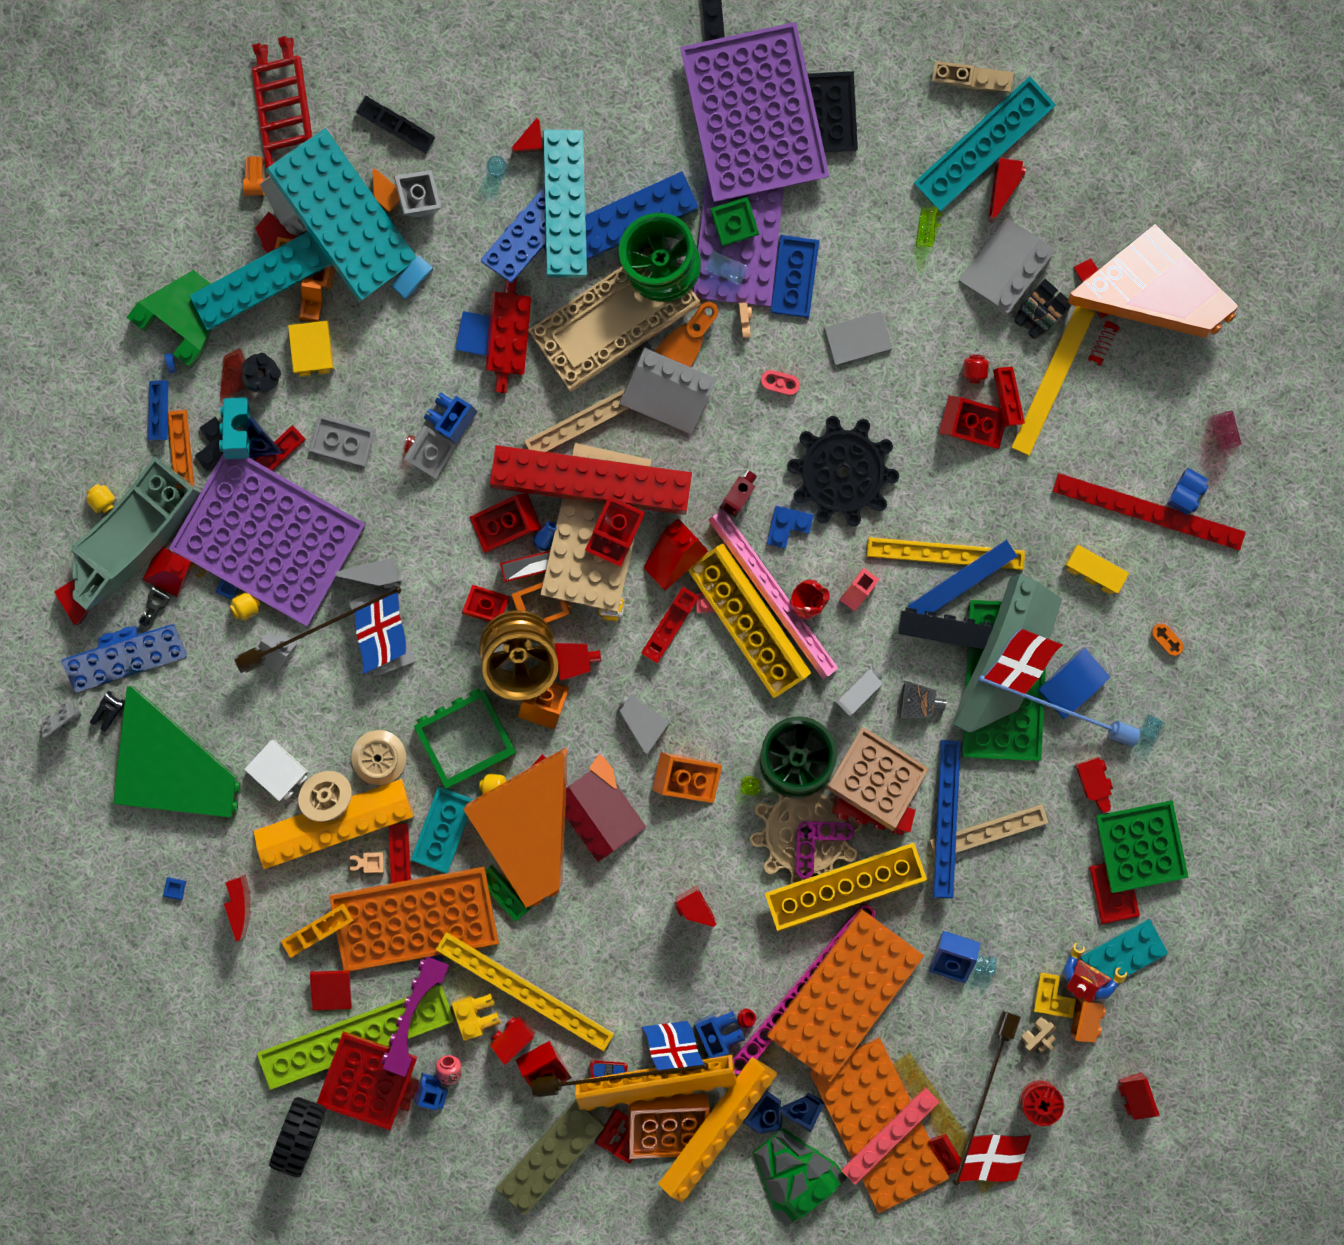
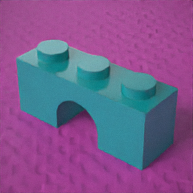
(234, 414)

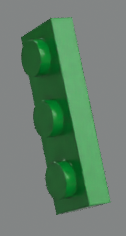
(505, 894)

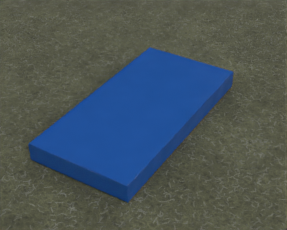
(794, 276)

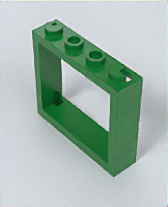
(457, 704)

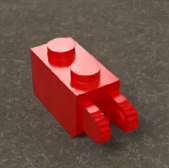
(1095, 783)

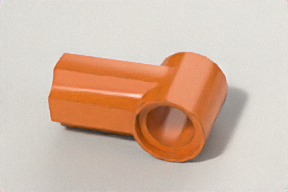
(253, 176)

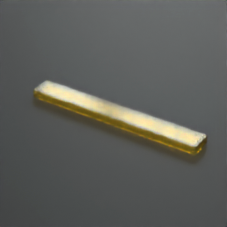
(940, 1113)

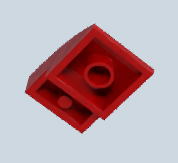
(615, 531)
(239, 906)

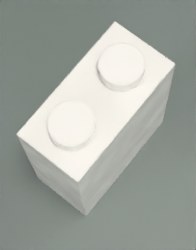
(277, 771)

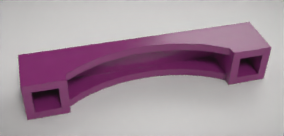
(398, 1057)

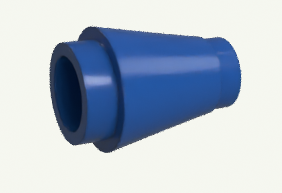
(544, 538)

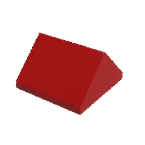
(484, 603)

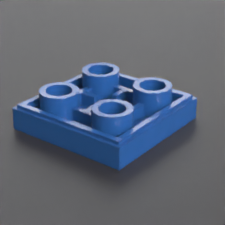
(473, 333)

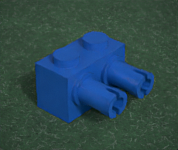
(454, 420)
(711, 1036)

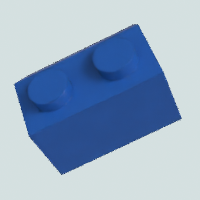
(954, 957)

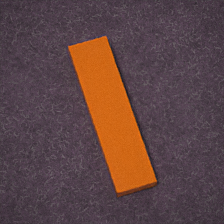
(180, 445)

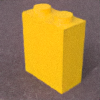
(311, 348)

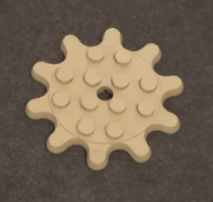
(781, 834)

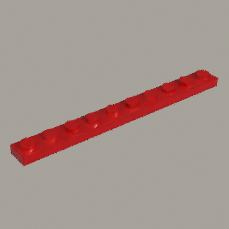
(1148, 511)

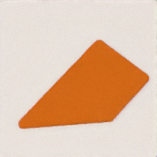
(603, 770)

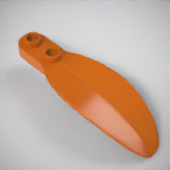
(685, 342)

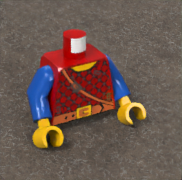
(1087, 981)

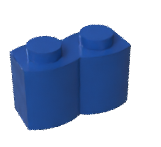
(1187, 491)

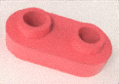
(780, 382)

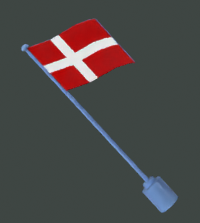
(1022, 666)

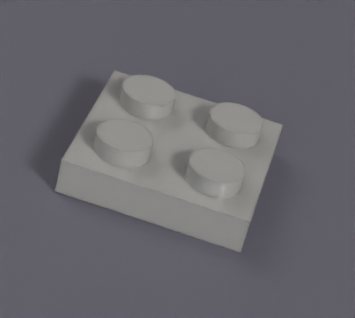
(429, 452)

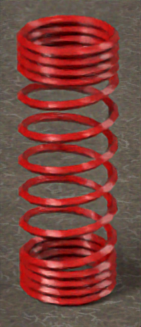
(1099, 360)

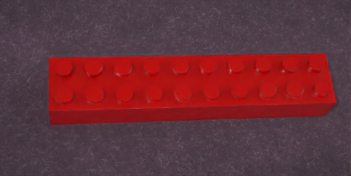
(590, 479)

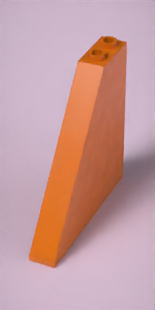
(526, 827)

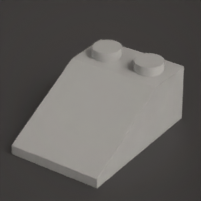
(282, 208)
(379, 573)

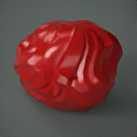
(809, 599)

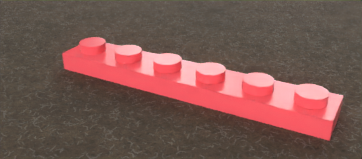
(890, 1135)

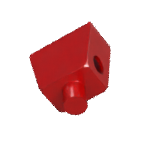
(575, 659)

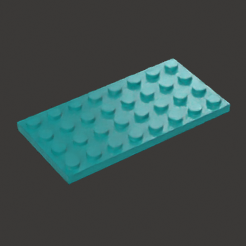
(341, 214)

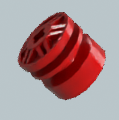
(1031, 1100)

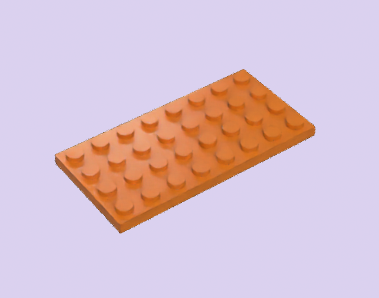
(412, 916)
(845, 995)
(861, 1103)

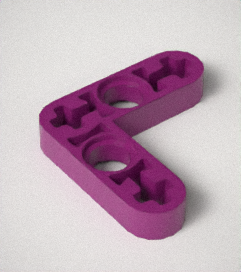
(816, 835)

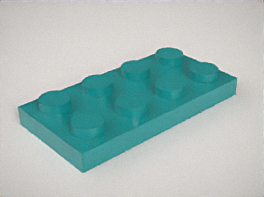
(442, 830)
(1127, 951)

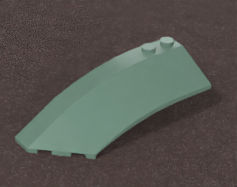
(131, 533)
(1025, 607)

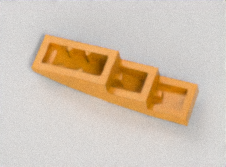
(317, 930)

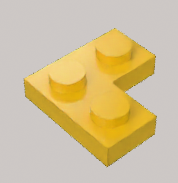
(1047, 999)

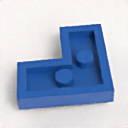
(783, 521)

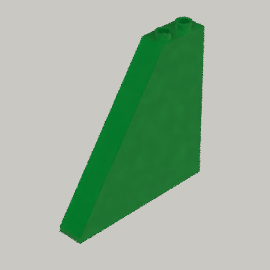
(167, 767)

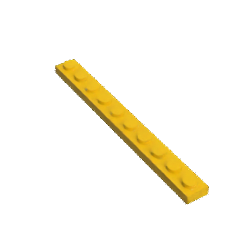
(524, 991)

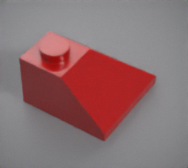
(168, 571)

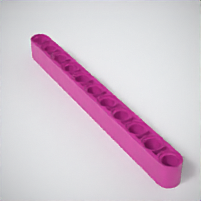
(767, 1024)

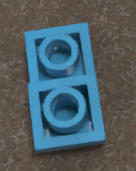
(411, 277)

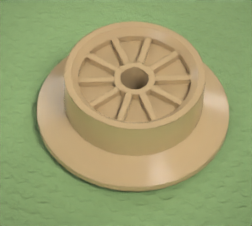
(391, 752)
(325, 796)

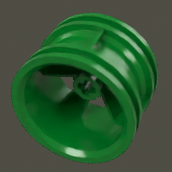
(653, 229)

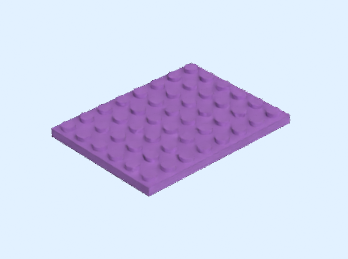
(754, 112)
(267, 536)

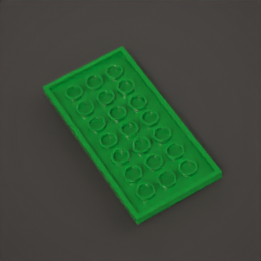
(1016, 734)

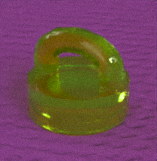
(750, 785)

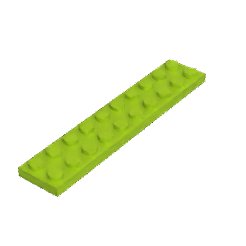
(316, 1049)

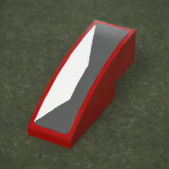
(525, 566)

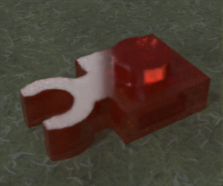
(409, 1094)

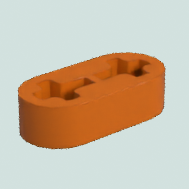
(1164, 642)

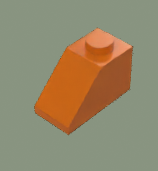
(385, 192)

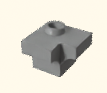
(277, 658)

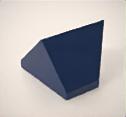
(260, 442)
(804, 1111)
(765, 1115)

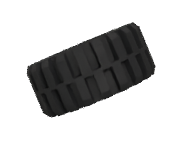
(297, 1137)

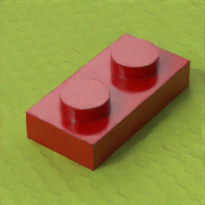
(945, 1153)

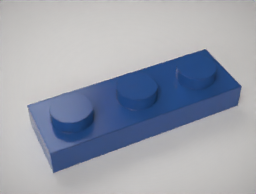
(158, 410)

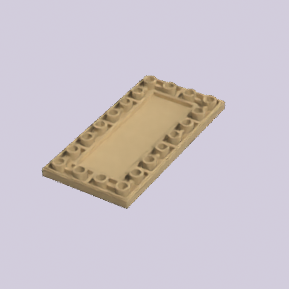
(604, 326)

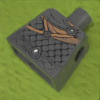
(919, 701)

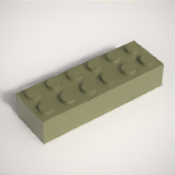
(550, 1157)

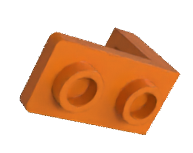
(311, 302)

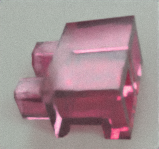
(1227, 431)

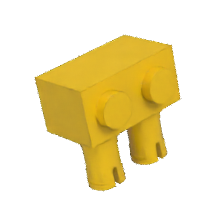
(467, 1015)

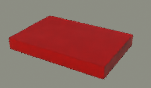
(1112, 906)

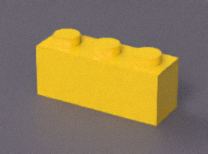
(1096, 570)

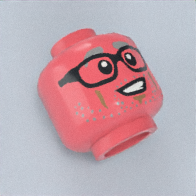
(448, 1069)

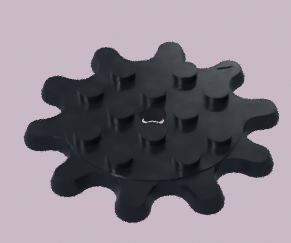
(847, 449)

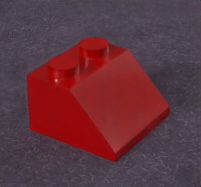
(512, 1039)
(542, 1062)
(1138, 1097)

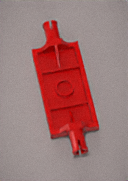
(507, 334)

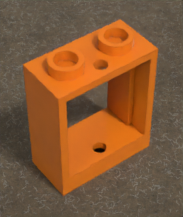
(566, 606)

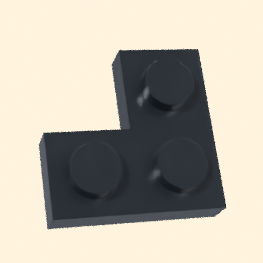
(211, 454)

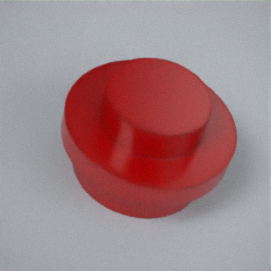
(746, 1018)

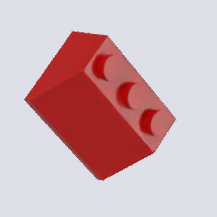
(694, 907)

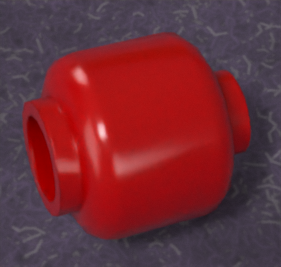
(975, 368)

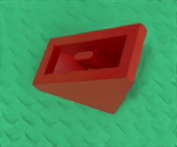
(530, 140)

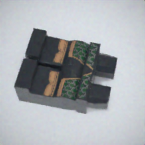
(1036, 312)

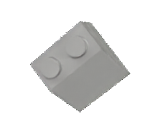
(417, 194)

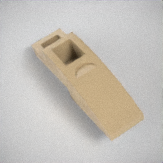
(972, 77)

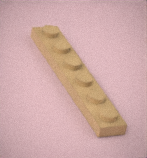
(577, 424)
(998, 828)

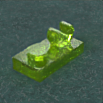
(926, 227)

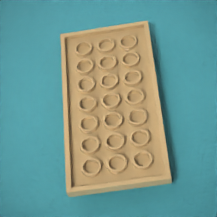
(573, 572)

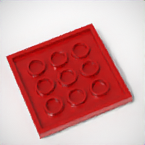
(360, 1085)

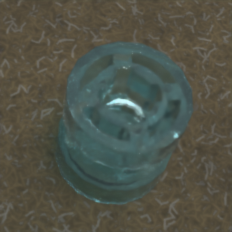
(496, 170)
(1154, 723)
(986, 965)

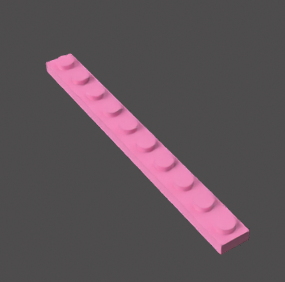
(773, 594)

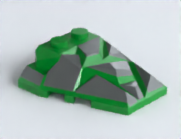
(795, 1175)

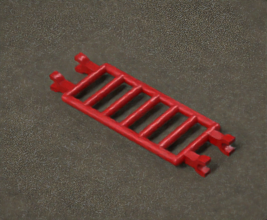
(262, 66)

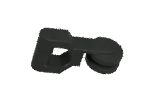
(147, 618)

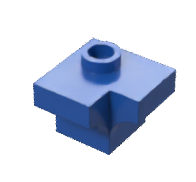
(430, 1093)

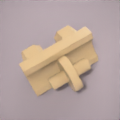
(1033, 1042)

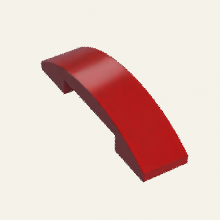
(670, 624)

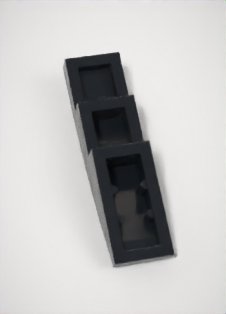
(395, 124)

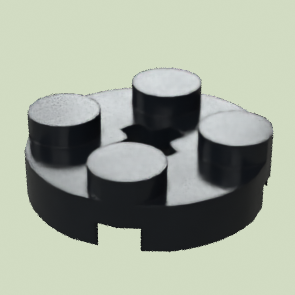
(267, 366)

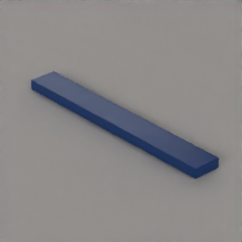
(947, 819)

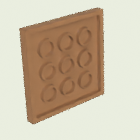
(877, 778)

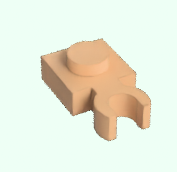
(745, 315)
(372, 862)

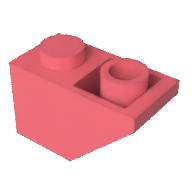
(859, 589)

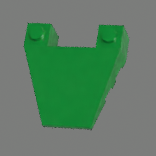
(178, 311)

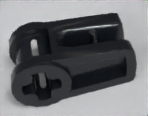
(113, 706)

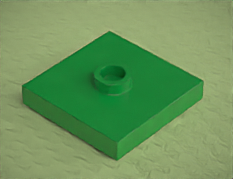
(734, 222)

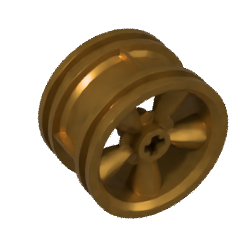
(515, 632)

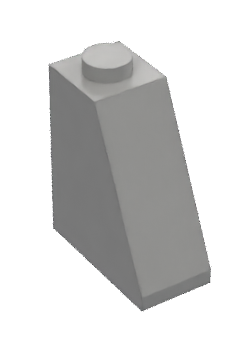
(859, 691)
(643, 721)

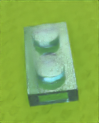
(726, 267)

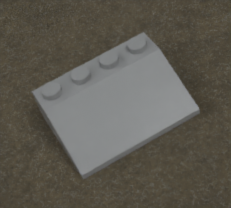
(1006, 265)
(667, 390)

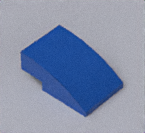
(1074, 682)

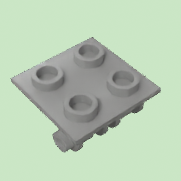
(52, 724)

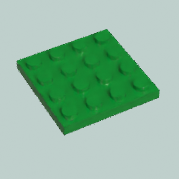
(1141, 846)

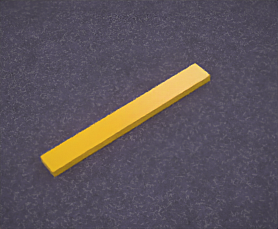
(1052, 380)
(934, 552)

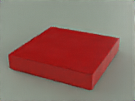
(330, 990)

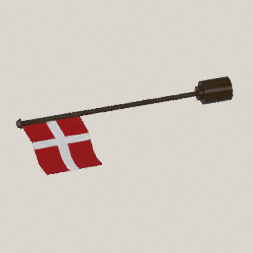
(993, 1155)

